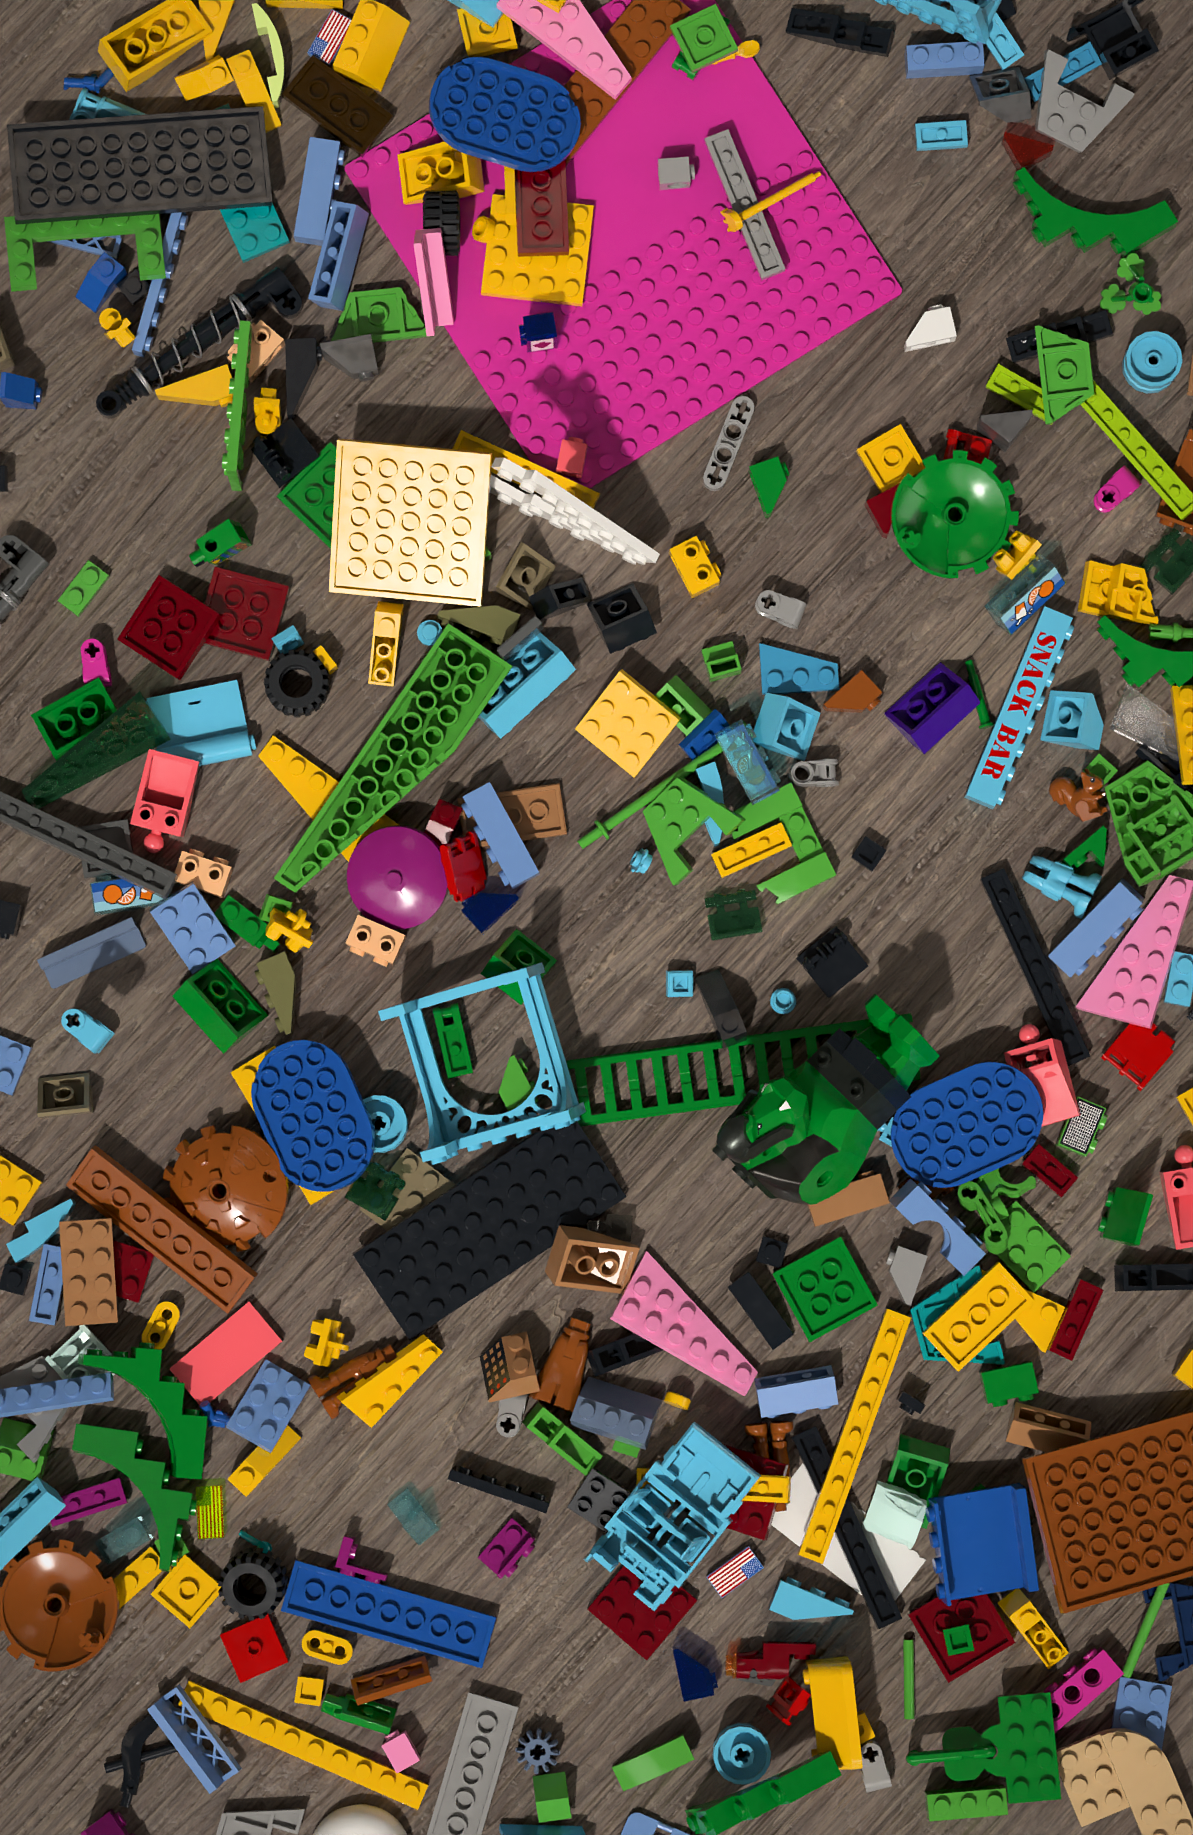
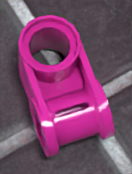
(1118, 487)
(95, 666)

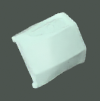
(65, 1359)
(895, 1514)

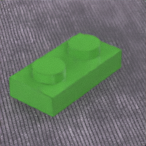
(83, 588)

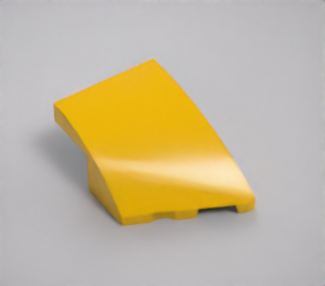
(1117, 593)

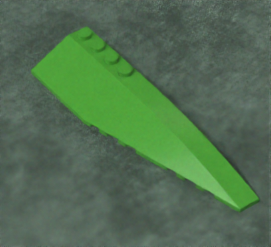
(404, 749)

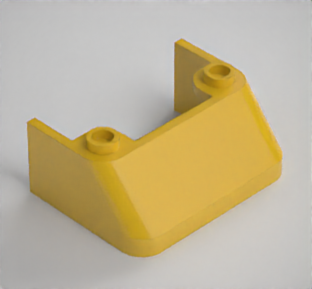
(834, 1710)

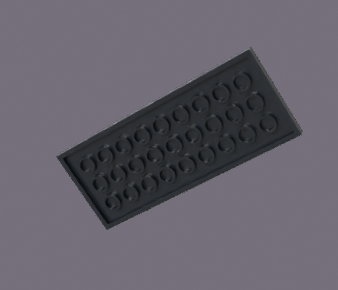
(139, 165)
(487, 1226)

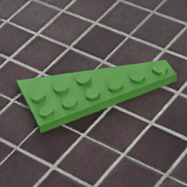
(237, 410)

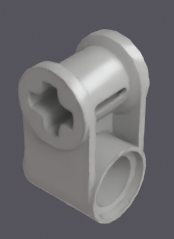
(785, 609)
(816, 773)
(514, 1409)
(874, 1769)

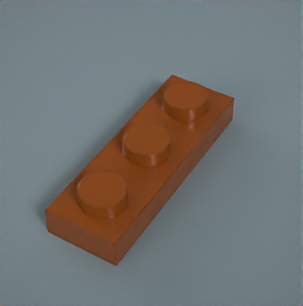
(391, 1680)

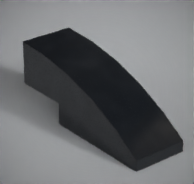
(1153, 1277)
(760, 1310)
(620, 1353)

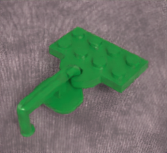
(1024, 1750)

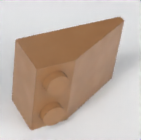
(590, 1260)

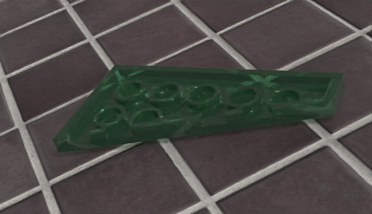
(113, 743)

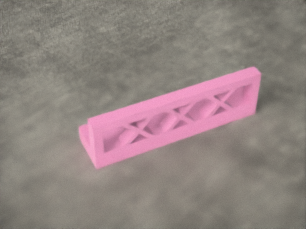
(433, 279)

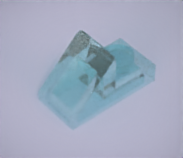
(413, 1517)

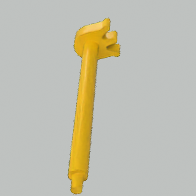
(735, 219)

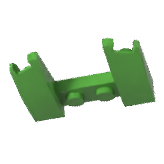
(814, 863)

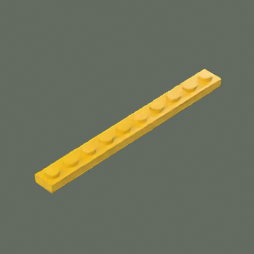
(854, 1436)
(306, 1745)

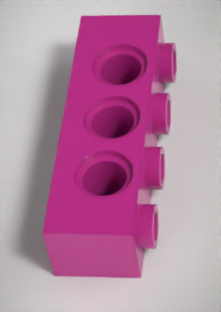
(1107, 1674)

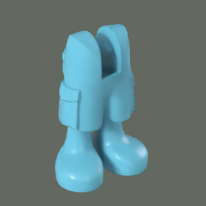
(1055, 880)

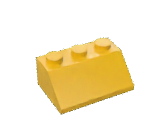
(371, 44)

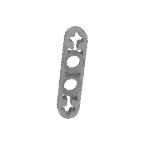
(728, 443)

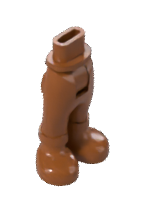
(358, 1367)
(779, 1444)

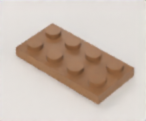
(88, 1271)

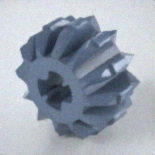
(544, 1757)

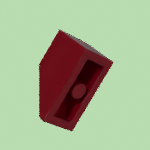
(443, 822)

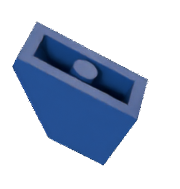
(100, 282)
(19, 391)

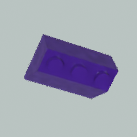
(932, 707)

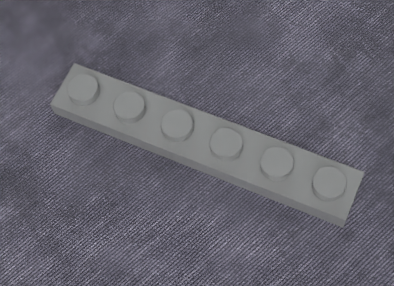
(742, 197)

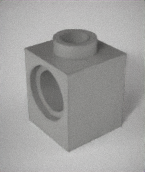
(675, 173)

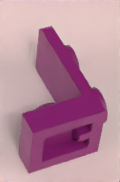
(347, 1552)

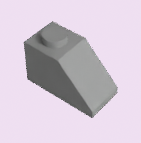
(906, 1271)

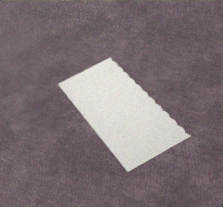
(894, 1559)

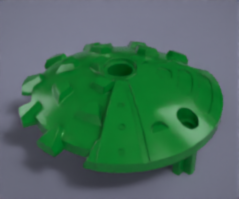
(923, 523)

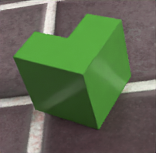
(721, 661)
(551, 1797)

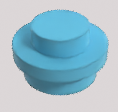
(429, 632)
(783, 1001)

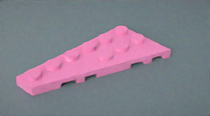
(573, 38)
(1138, 969)
(669, 1319)

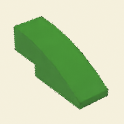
(562, 1439)
(653, 1762)

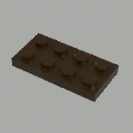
(337, 106)

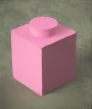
(400, 1750)

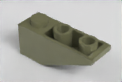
(488, 621)
(281, 987)

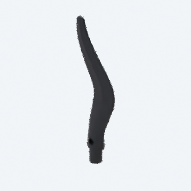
(131, 1756)

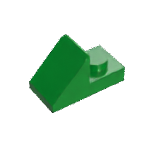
(1094, 845)

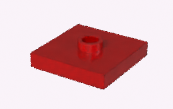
(254, 1648)

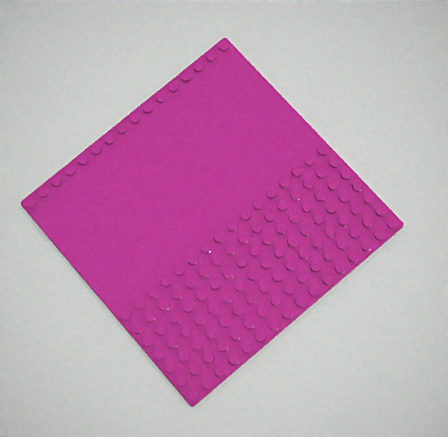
(669, 294)

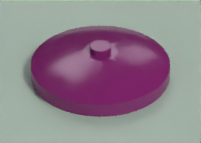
(397, 877)

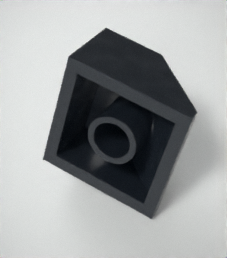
(622, 618)

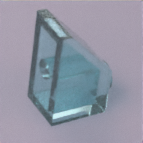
(123, 1539)

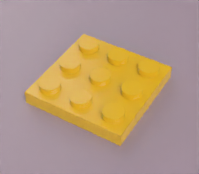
(628, 723)

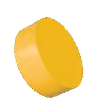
(483, 229)
(677, 1400)

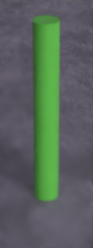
(908, 1661)

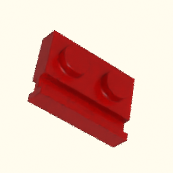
(789, 1700)

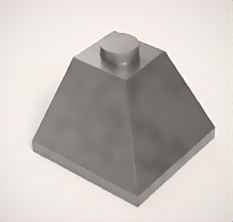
(1003, 94)
(352, 356)

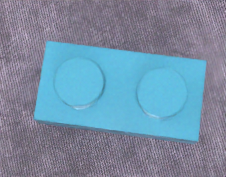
(1002, 44)
(941, 135)
(1180, 980)

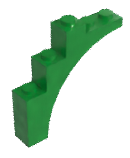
(1057, 219)
(1145, 659)
(184, 1431)
(168, 1506)
(762, 1797)

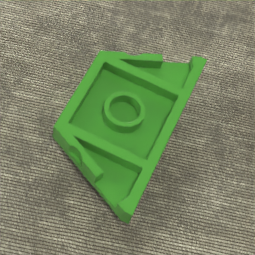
(382, 314)
(1063, 372)

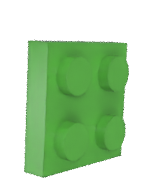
(703, 38)

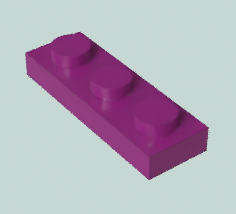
(91, 1501)

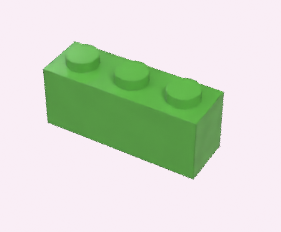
(966, 1803)

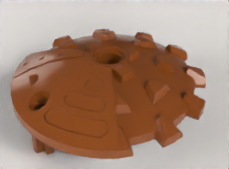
(251, 1176)
(87, 1613)

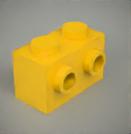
(694, 566)

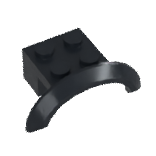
(1117, 38)

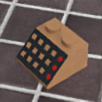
(509, 1368)

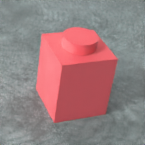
(572, 457)

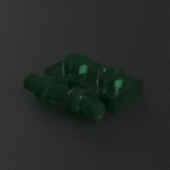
(1178, 567)
(733, 923)
(373, 1198)

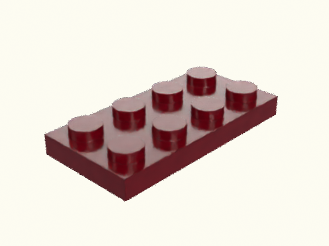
(542, 212)

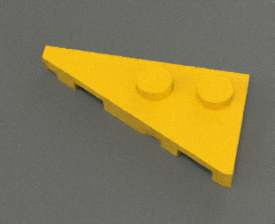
(217, 16)
(1040, 1319)

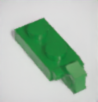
(245, 924)
(368, 1715)

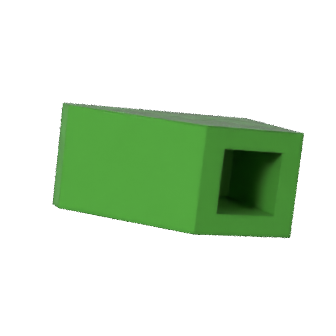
(515, 1086)

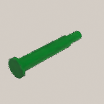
(976, 687)

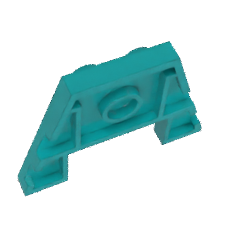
(934, 1305)

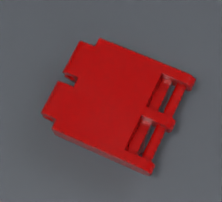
(463, 866)
(1139, 1052)

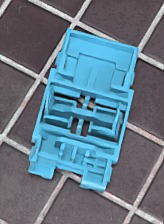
(705, 1482)

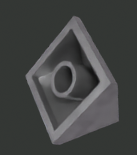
(1003, 427)

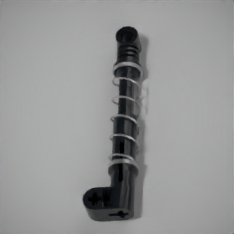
(202, 336)

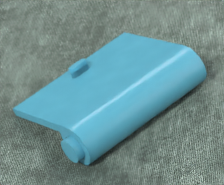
(208, 728)

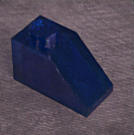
(487, 909)
(693, 1676)

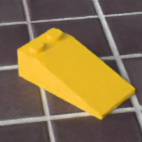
(152, 41)

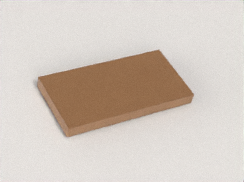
(533, 811)

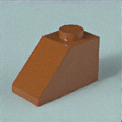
(855, 696)

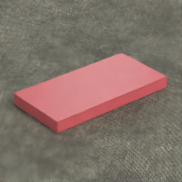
(226, 1354)

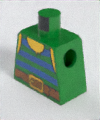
(229, 539)

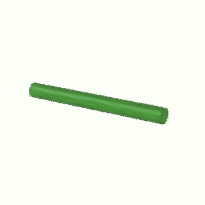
(1144, 1630)

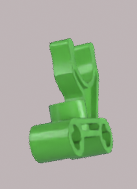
(990, 1206)

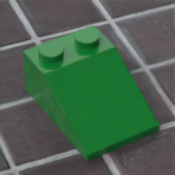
(1125, 1216)
(918, 1468)

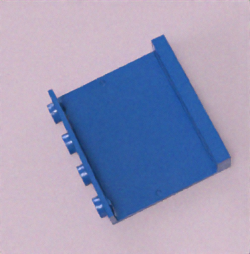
(982, 1542)

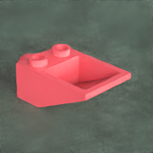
(165, 792)
(1049, 1077)
(1180, 1200)

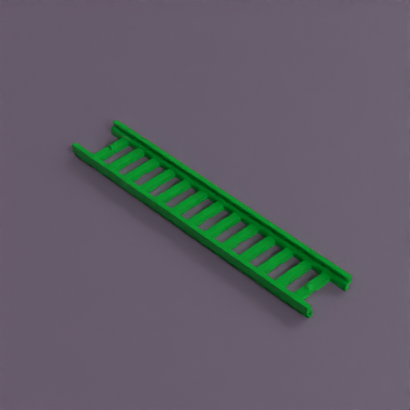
(681, 1051)

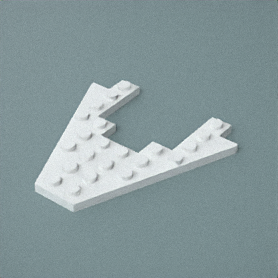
(565, 511)

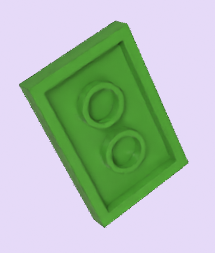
(1030, 1249)

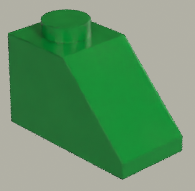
(769, 481)

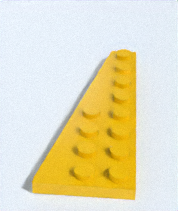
(308, 784)

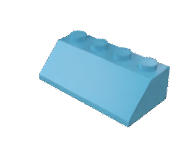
(534, 675)

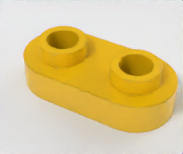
(160, 1325)
(327, 1647)

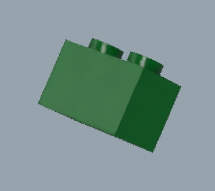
(1009, 1383)

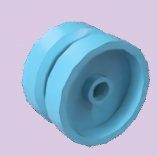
(1149, 377)
(395, 1122)
(741, 1769)

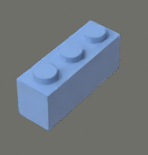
(944, 59)
(796, 1391)

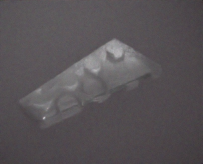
(1145, 723)

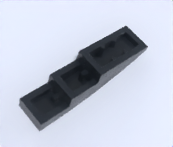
(839, 32)
(1088, 329)

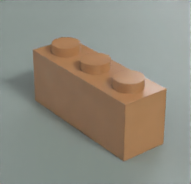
(857, 1197)
(1045, 1429)

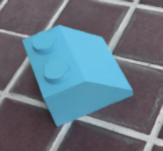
(785, 726)

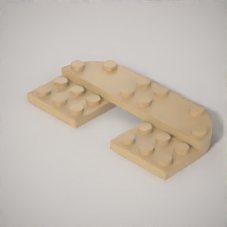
(1120, 1772)

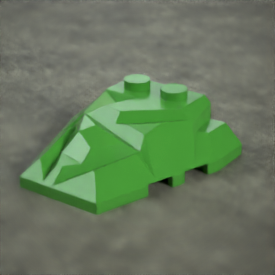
(1151, 822)

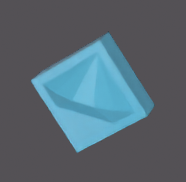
(288, 640)
(679, 983)

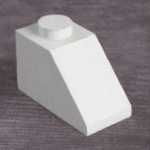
(933, 329)

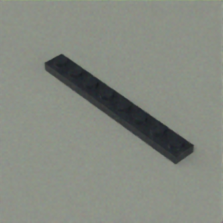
(1034, 965)
(850, 1535)

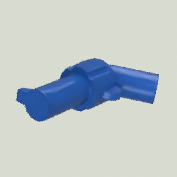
(90, 82)
(216, 1419)

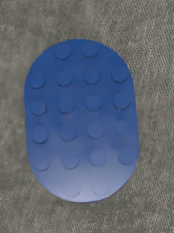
(504, 114)
(313, 1115)
(967, 1124)

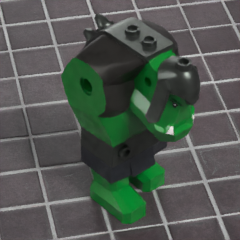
(814, 1127)

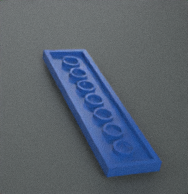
(388, 1614)

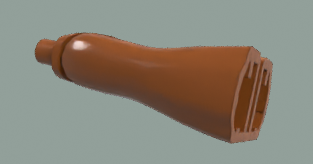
(564, 1367)

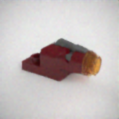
(770, 1664)

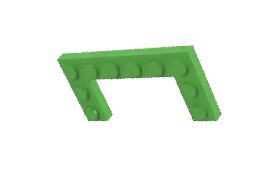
(22, 236)

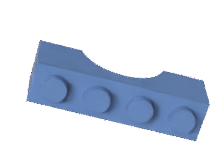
(957, 1247)

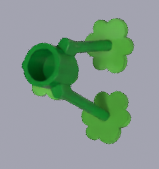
(1141, 293)

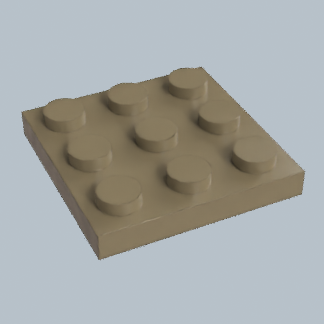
(421, 1187)

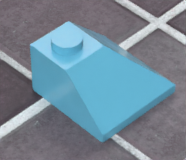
(1072, 720)

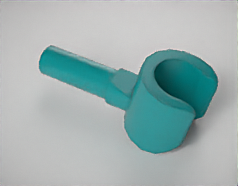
(260, 1544)

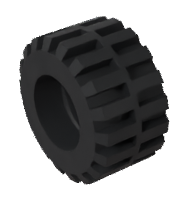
(442, 211)
(296, 661)
(242, 1600)

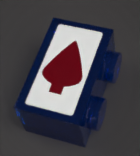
(538, 332)

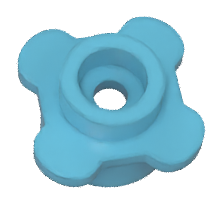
(641, 861)

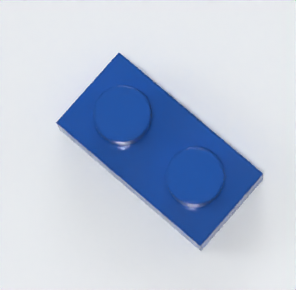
(704, 735)

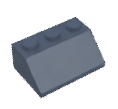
(616, 1412)

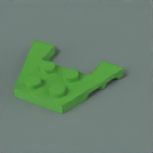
(677, 816)

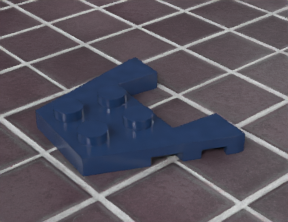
(1182, 1605)

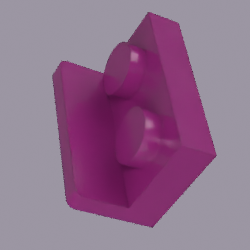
(507, 1548)

